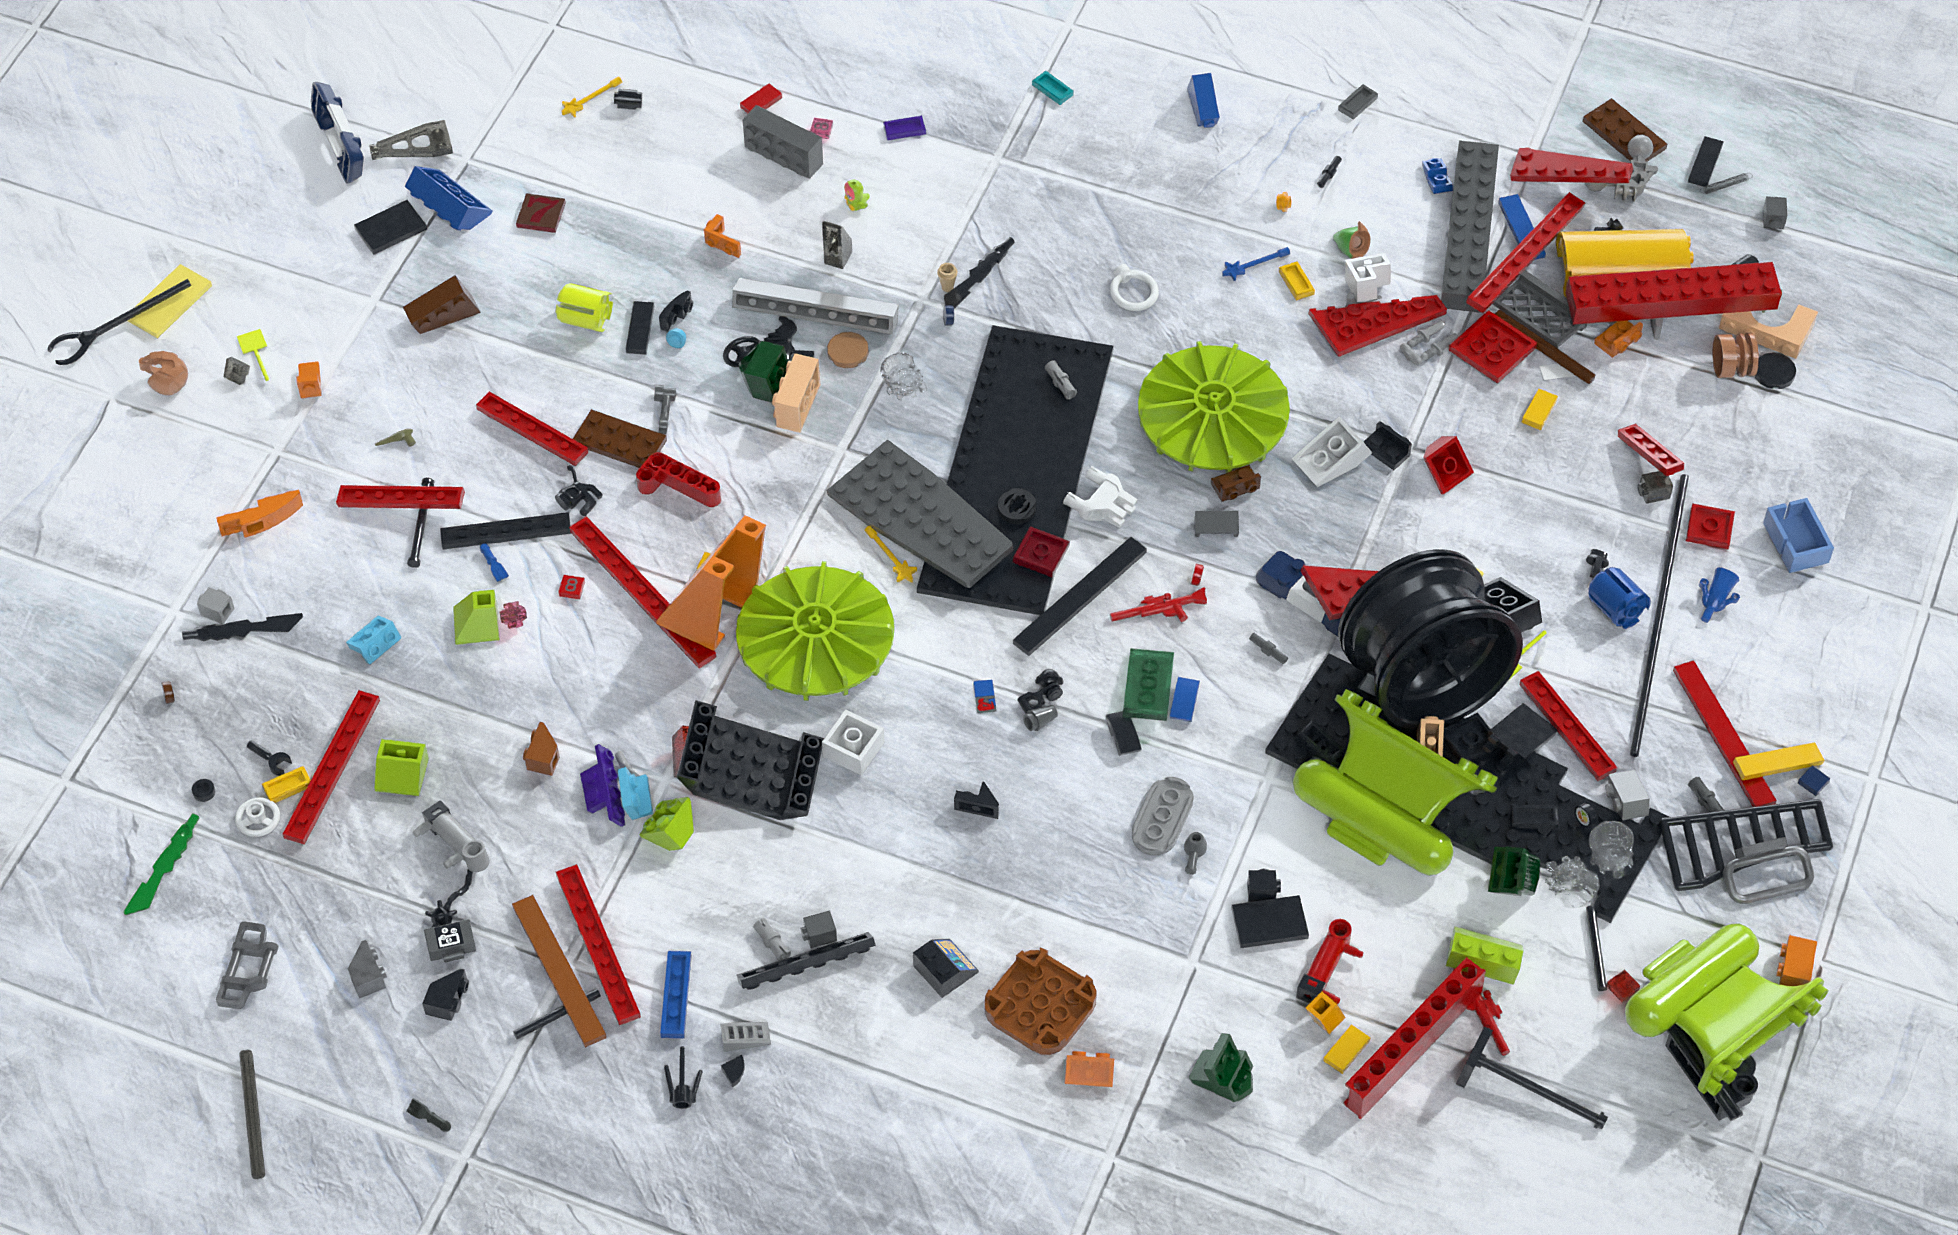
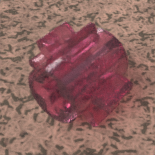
(513, 614)

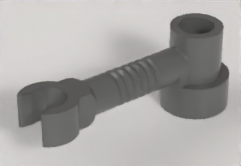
(665, 396)

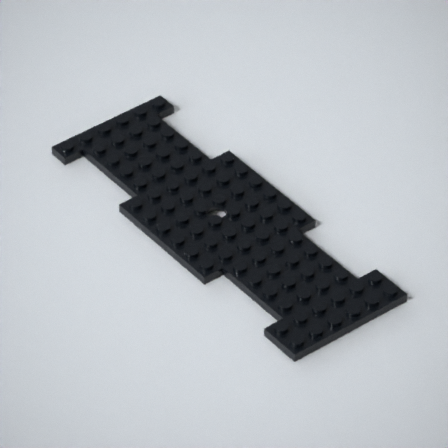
(1483, 819)

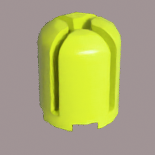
(583, 307)

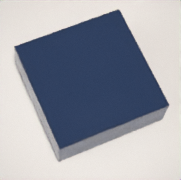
(1814, 780)

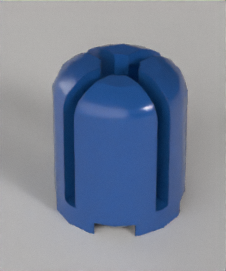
(1618, 597)

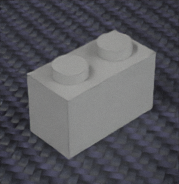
(1627, 795)

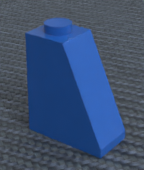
(1203, 100)

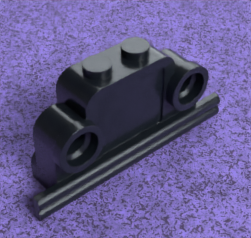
(1731, 1096)

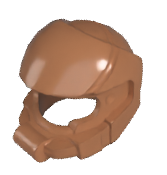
(170, 377)

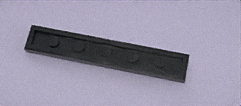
(505, 530)

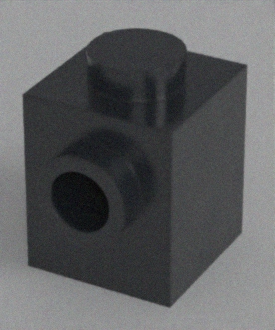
(1262, 885)

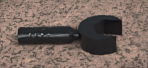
(274, 759)

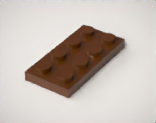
(1619, 127)
(619, 438)

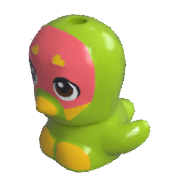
(854, 195)

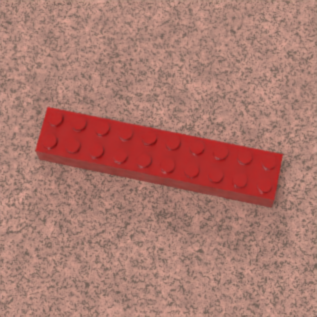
(1673, 293)

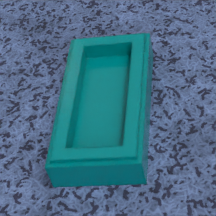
(1052, 87)

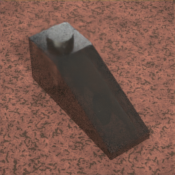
(836, 245)

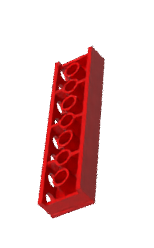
(1414, 1037)

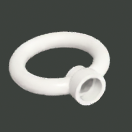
(1123, 275)

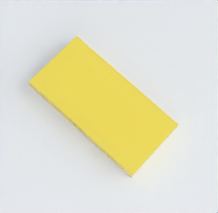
(163, 315)

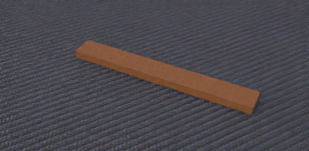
(559, 971)

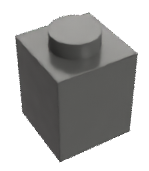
(1775, 212)
(819, 929)

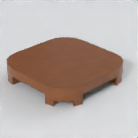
(1040, 1002)

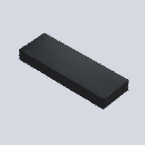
(1705, 161)
(640, 327)

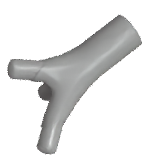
(623, 762)

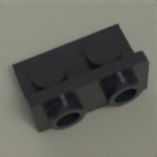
(1388, 446)

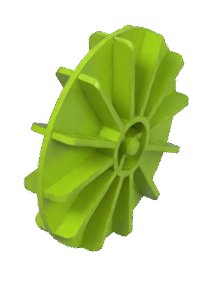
(1213, 407)
(815, 631)

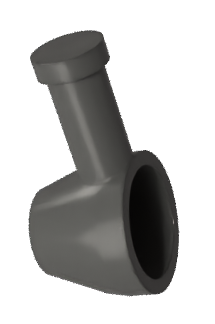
(1194, 850)

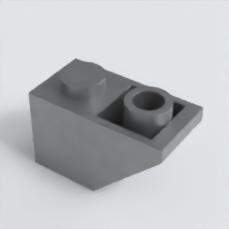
(365, 972)

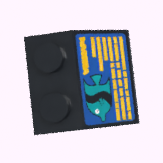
(943, 965)

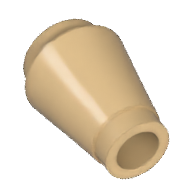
(947, 276)

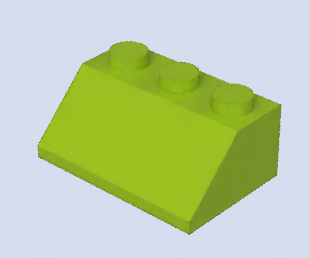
(1497, 956)

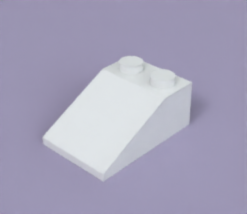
(1332, 453)

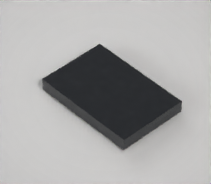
(390, 227)
(1270, 921)

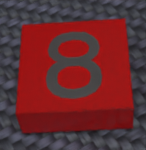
(571, 587)

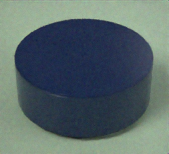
(948, 315)

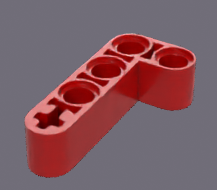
(665, 470)

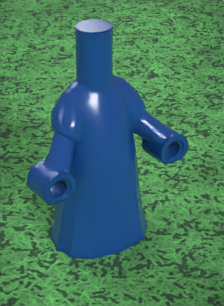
(1720, 588)

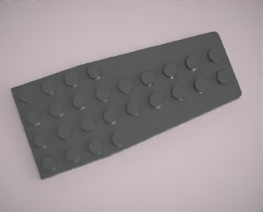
(921, 514)

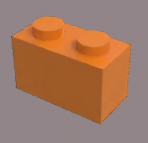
(1797, 961)

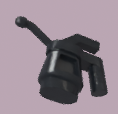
(573, 494)

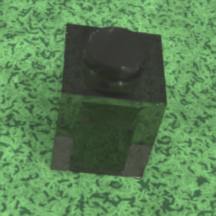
(1655, 487)

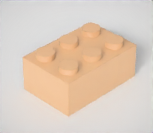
(796, 392)

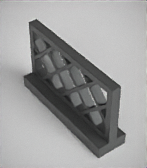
(1549, 300)

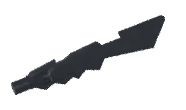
(978, 273)
(242, 628)

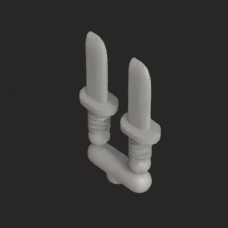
(1424, 336)

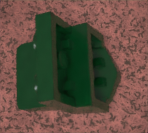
(1514, 872)
(1224, 1070)

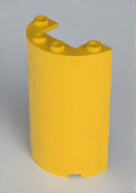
(1622, 251)

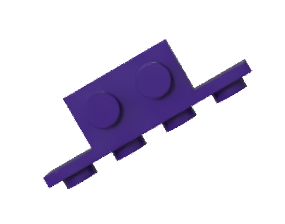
(601, 787)

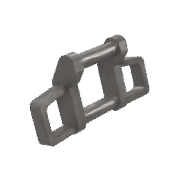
(264, 950)

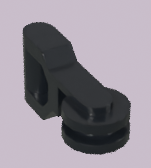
(1051, 692)

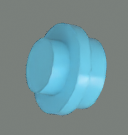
(676, 338)

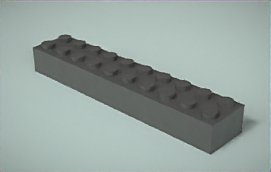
(1469, 223)

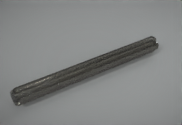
(252, 1114)

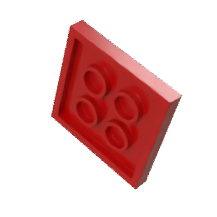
(1493, 346)

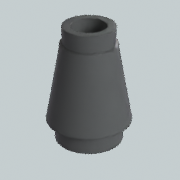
(1039, 717)

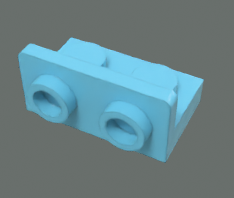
(374, 639)
(635, 794)

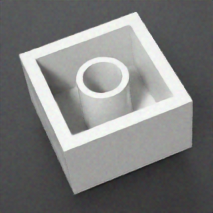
(853, 742)

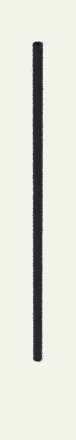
(1659, 616)

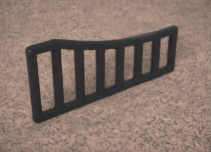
(1731, 815)

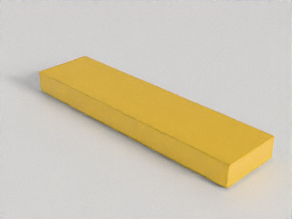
(1778, 761)

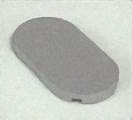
(1162, 816)

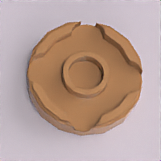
(848, 349)

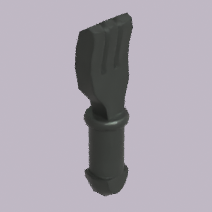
(421, 1111)

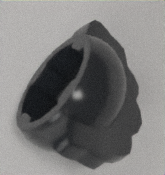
(1048, 677)

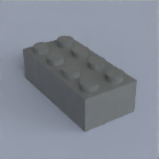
(783, 142)

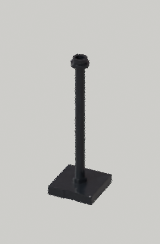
(1479, 1059)

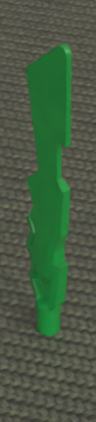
(164, 864)

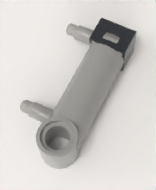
(441, 822)

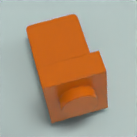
(715, 238)
(309, 379)

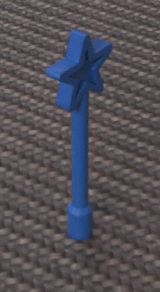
(1237, 269)

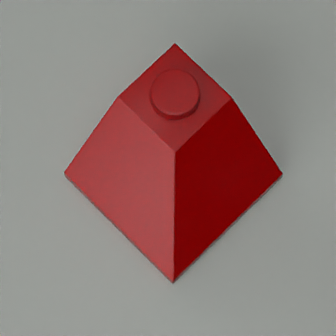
(1447, 462)

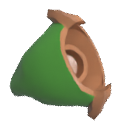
(1353, 241)

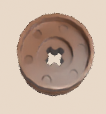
(1735, 355)

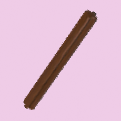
(1551, 351)

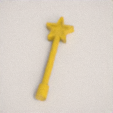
(574, 106)
(902, 570)

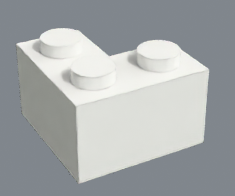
(1366, 275)

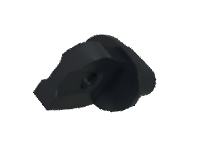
(1598, 560)

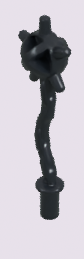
(443, 915)

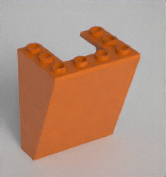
(726, 575)

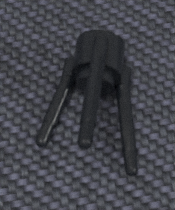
(682, 1096)

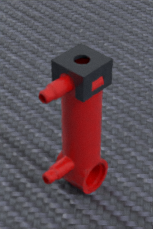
(1326, 961)

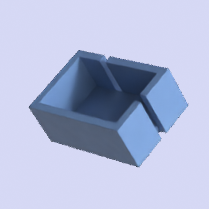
(1798, 536)

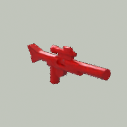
(1157, 605)
(1486, 1011)

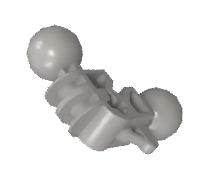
(1639, 148)

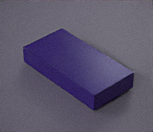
(904, 128)

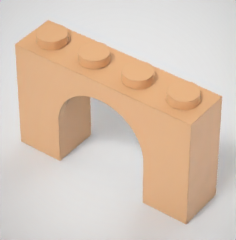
(1784, 339)

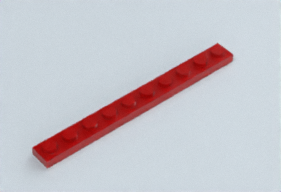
(1525, 253)
(635, 585)

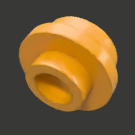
(1283, 201)

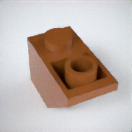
(543, 751)

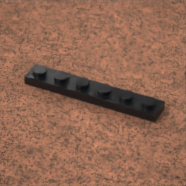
(796, 964)

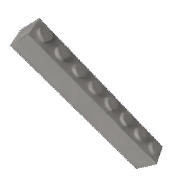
(815, 306)

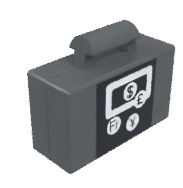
(450, 941)

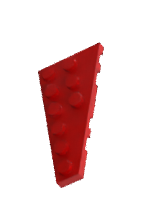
(1335, 586)

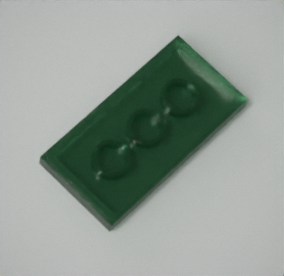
(1148, 684)

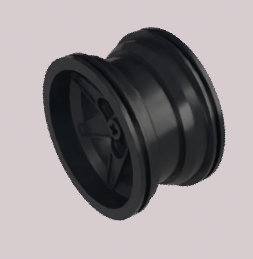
(1430, 638)

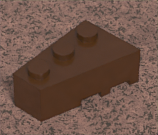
(441, 306)

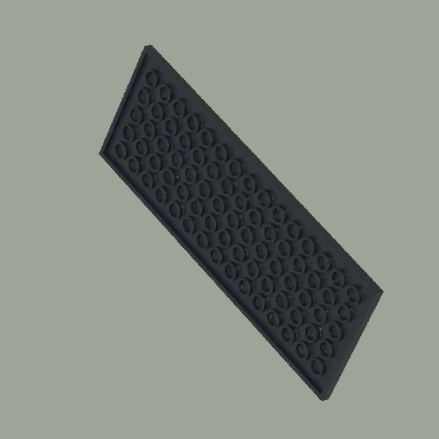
(1027, 439)

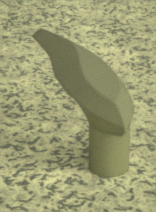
(399, 436)

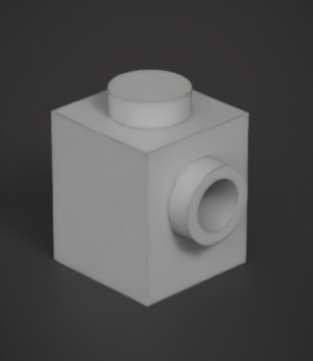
(215, 605)

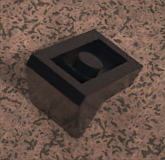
(981, 804)

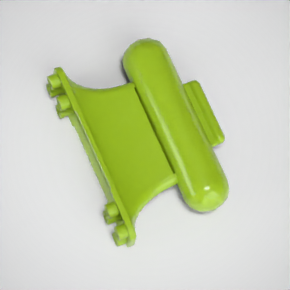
(1387, 791)
(1719, 1001)

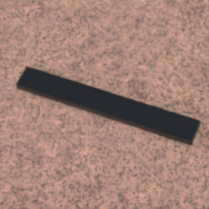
(1079, 596)

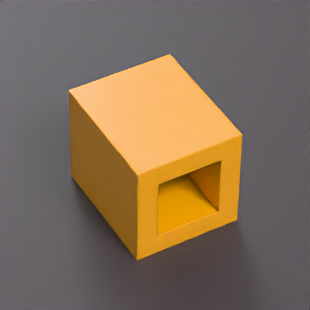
(1325, 1012)

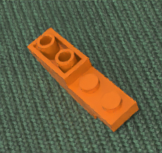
(271, 512)

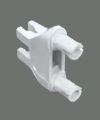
(1107, 504)

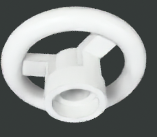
(254, 807)

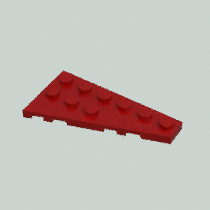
(1370, 322)

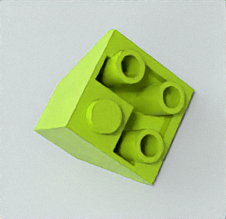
(476, 618)
(670, 824)

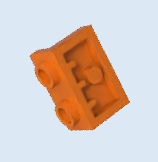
(1619, 337)
(1089, 1070)

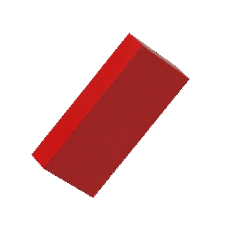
(763, 97)

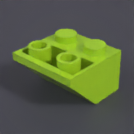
(400, 767)

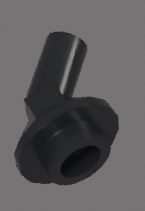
(1612, 225)

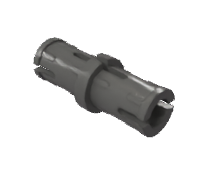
(1705, 796)

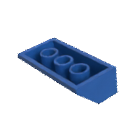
(446, 198)

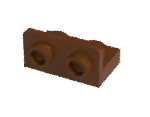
(1236, 483)

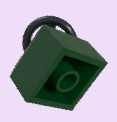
(760, 365)

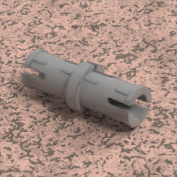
(1060, 380)
(772, 939)

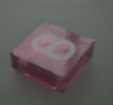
(822, 127)

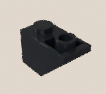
(445, 994)

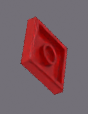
(1710, 526)

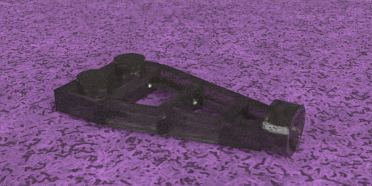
(438, 138)

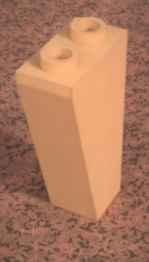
(1431, 734)

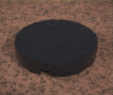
(1775, 370)

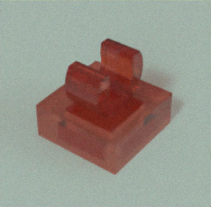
(1623, 985)

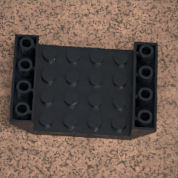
(748, 765)

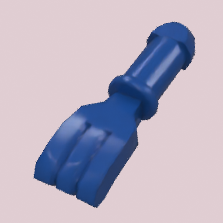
(497, 569)

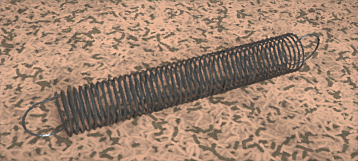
(1722, 182)

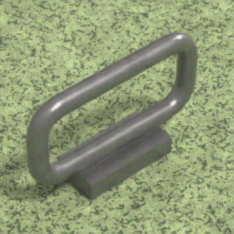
(1764, 852)

